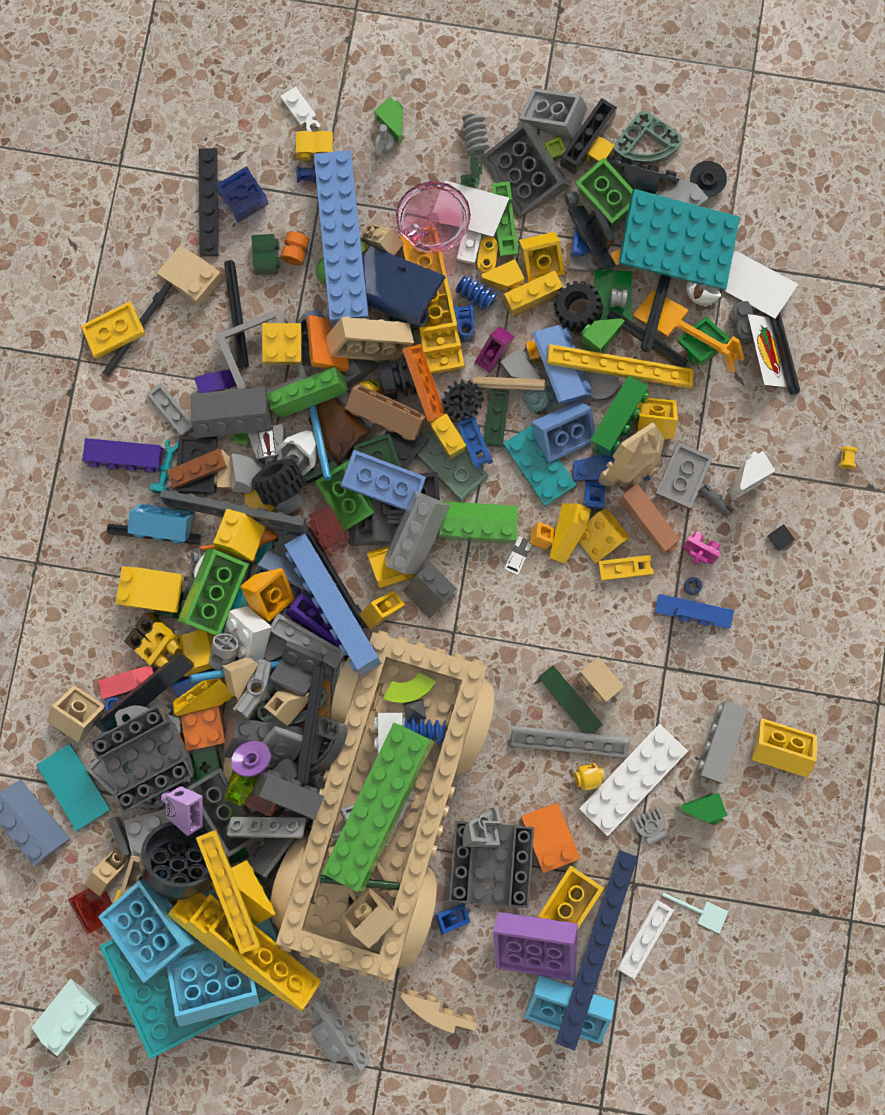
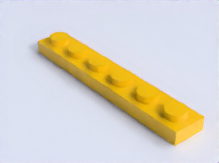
(228, 891)

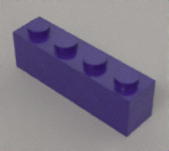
(122, 455)
(307, 615)

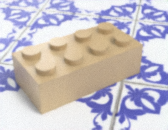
(369, 339)

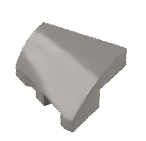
(243, 472)
(483, 830)

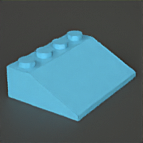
(145, 931)
(208, 988)

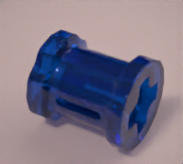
(306, 174)

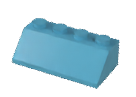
(550, 1002)

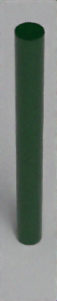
(371, 883)

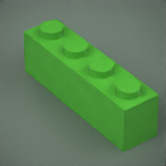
(307, 392)

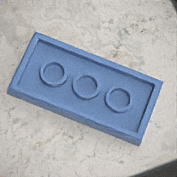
(381, 480)

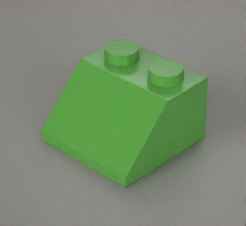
(600, 334)

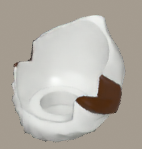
(702, 294)

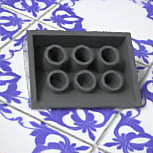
(528, 167)

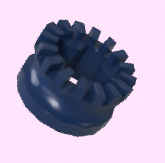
(698, 585)

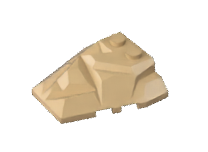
(635, 458)

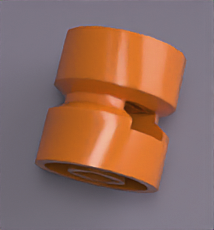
(294, 250)

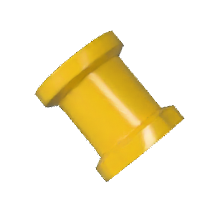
(847, 457)

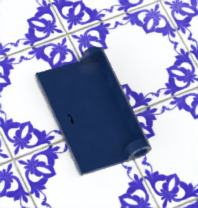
(399, 291)

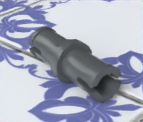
(716, 500)

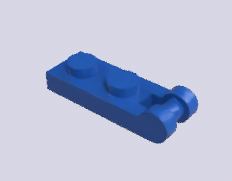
(474, 442)

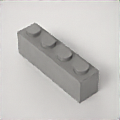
(722, 742)

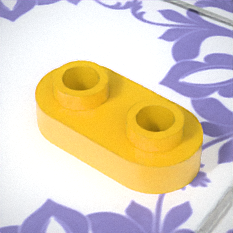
(487, 254)

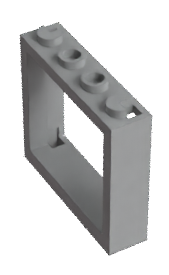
(221, 337)

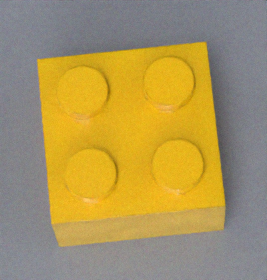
(281, 343)

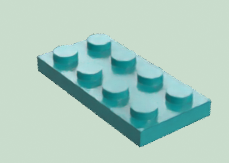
(545, 478)

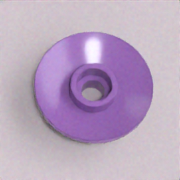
(248, 753)

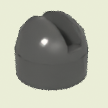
(571, 198)

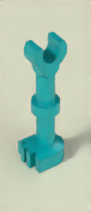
(170, 451)

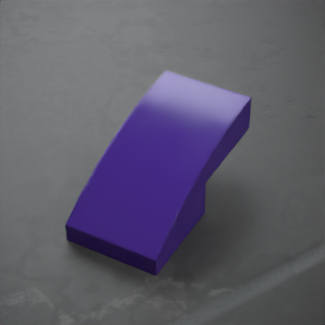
(215, 381)

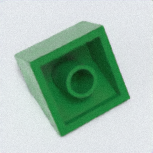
(705, 809)

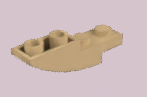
(428, 1009)

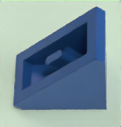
(594, 496)
(452, 918)

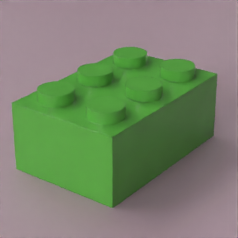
(606, 192)

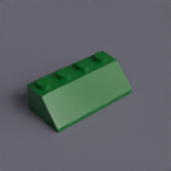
(619, 416)

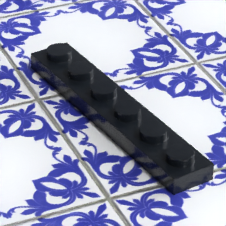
(208, 203)

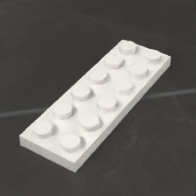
(633, 779)

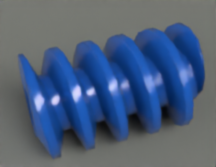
(476, 293)
(430, 731)

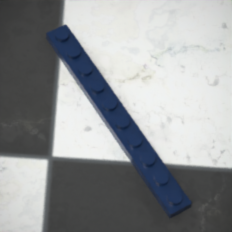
(596, 950)

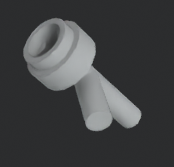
(384, 141)

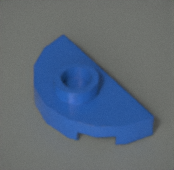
(578, 246)

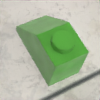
(391, 114)

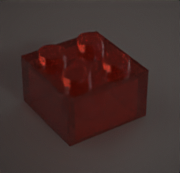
(329, 529)

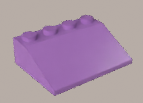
(536, 946)

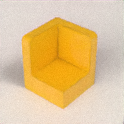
(600, 150)

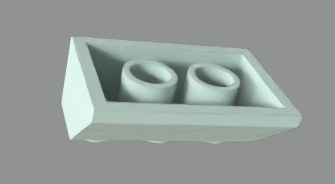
(65, 1017)

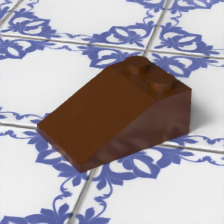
(339, 428)

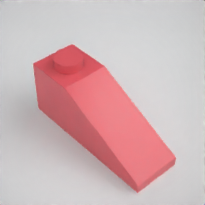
(124, 682)

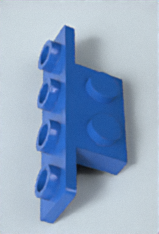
(694, 611)

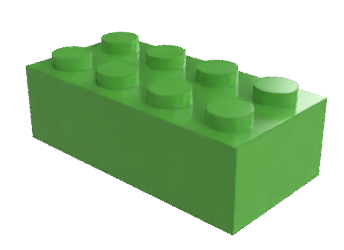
(213, 592)

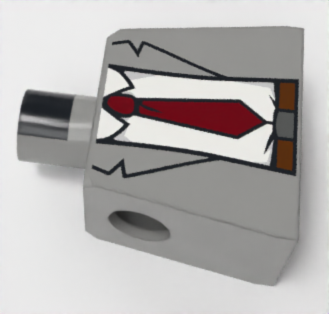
(266, 442)

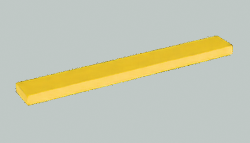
(619, 366)

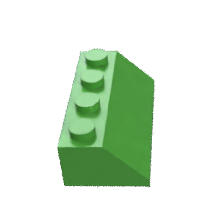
(480, 522)

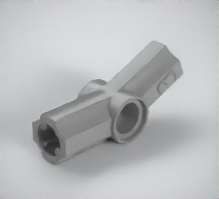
(250, 699)

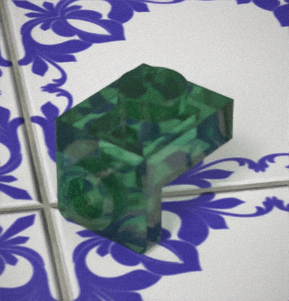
(472, 179)

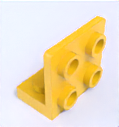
(602, 535)

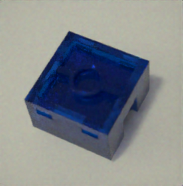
(242, 194)

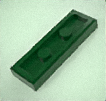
(496, 418)

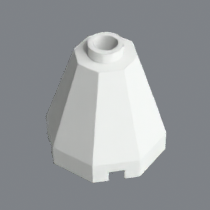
(301, 448)

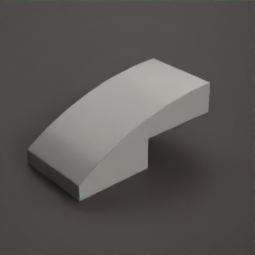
(582, 263)

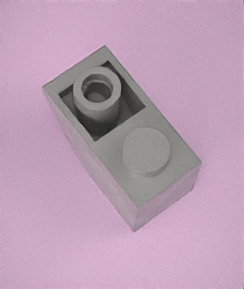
(518, 366)

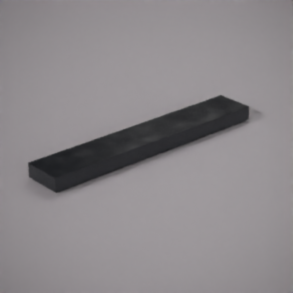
(147, 690)

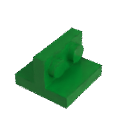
(698, 351)

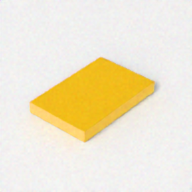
(113, 330)

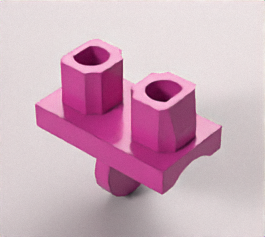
(701, 551)

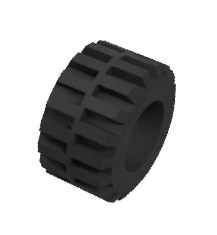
(572, 293)
(278, 481)

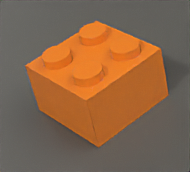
(204, 728)

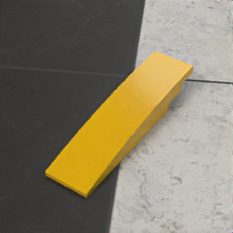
(440, 332)
(265, 964)

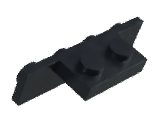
(642, 177)
(595, 234)

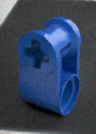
(465, 319)

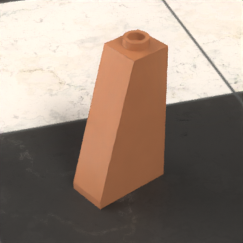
(649, 519)

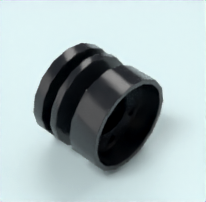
(395, 379)

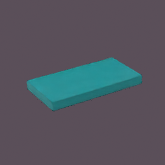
(73, 787)

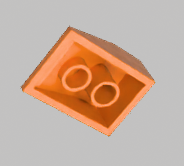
(552, 838)

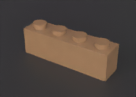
(385, 412)

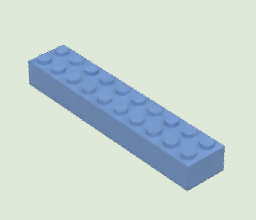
(340, 236)

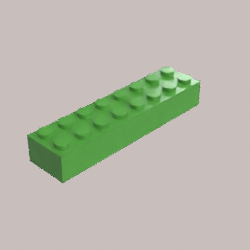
(378, 807)

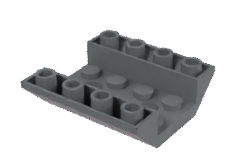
(139, 743)
(507, 865)

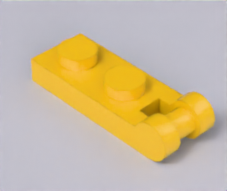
(625, 568)

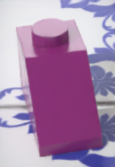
(494, 349)

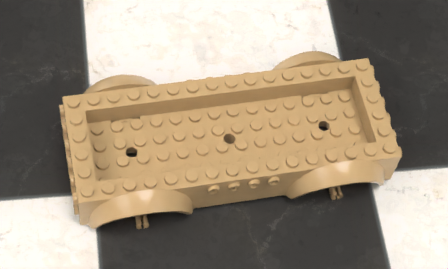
(312, 911)

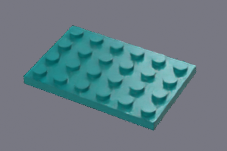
(679, 240)

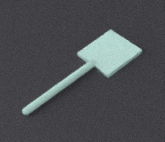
(711, 915)

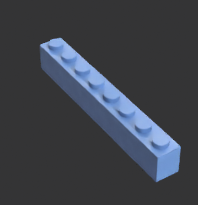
(333, 605)

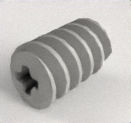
(475, 134)

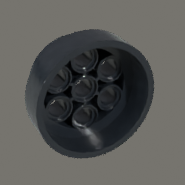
(163, 876)

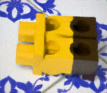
(153, 640)

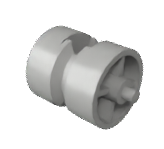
(223, 651)

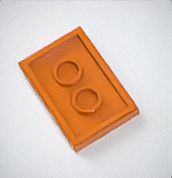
(320, 357)

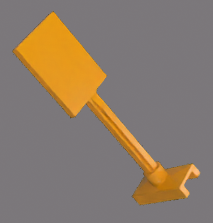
(672, 318)

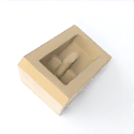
(238, 675)

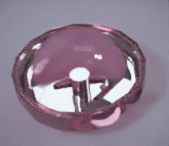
(433, 216)

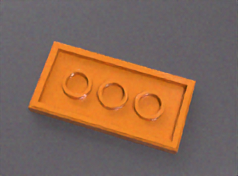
(424, 382)

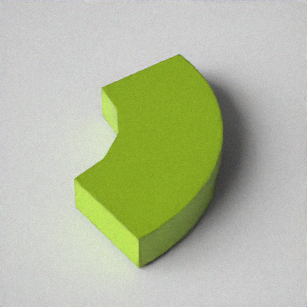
(410, 690)

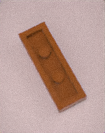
(197, 468)

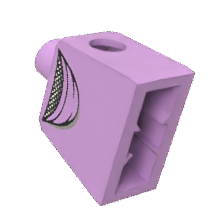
(184, 809)

